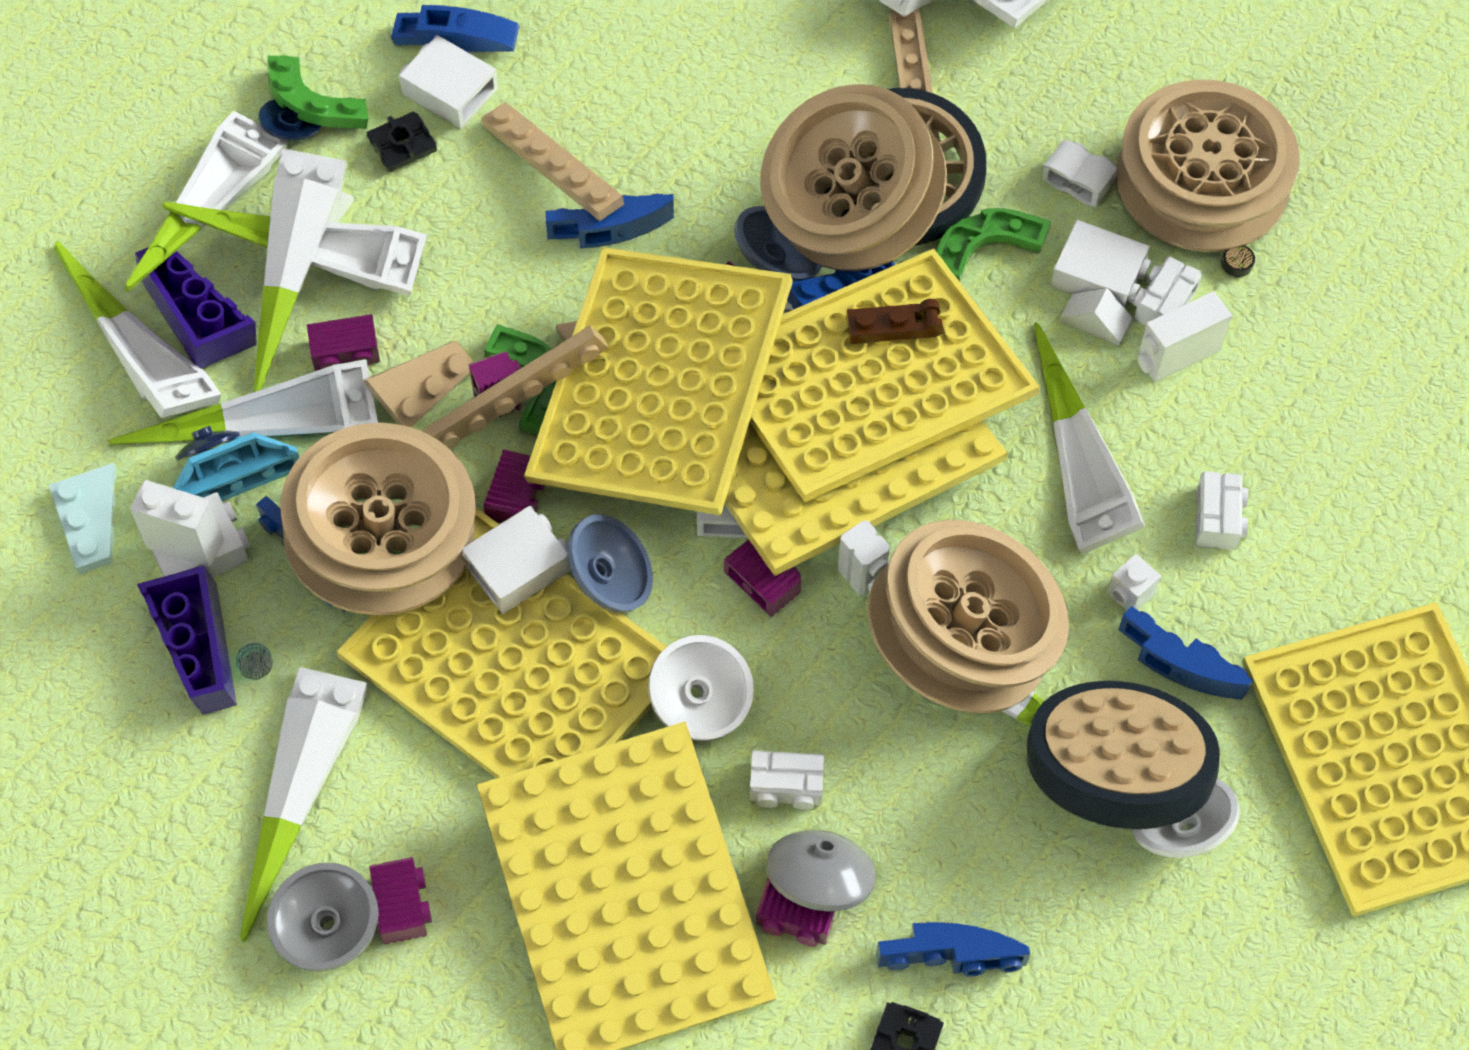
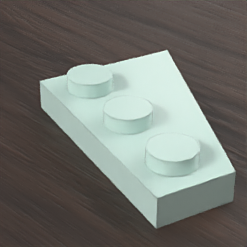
(87, 515)

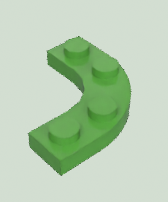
(290, 91)
(990, 227)
(525, 350)

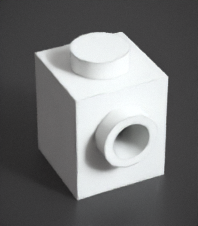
(1134, 583)

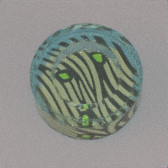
(254, 661)

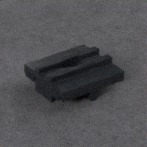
(388, 137)
(895, 1022)

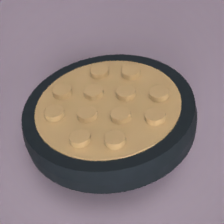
(1123, 754)

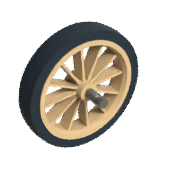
(967, 141)

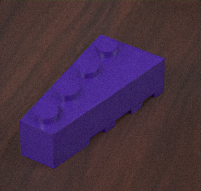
(197, 313)
(194, 633)

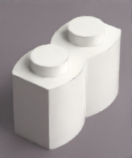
(1080, 173)

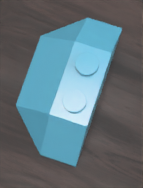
(236, 466)

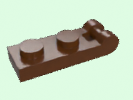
(894, 322)

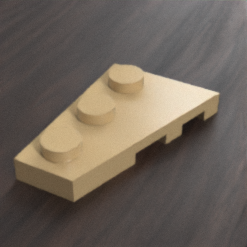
(419, 384)

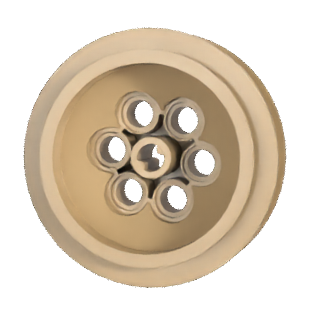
(803, 164)
(1207, 165)
(377, 465)
(967, 616)

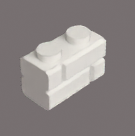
(1169, 289)
(1220, 510)
(862, 556)
(786, 779)

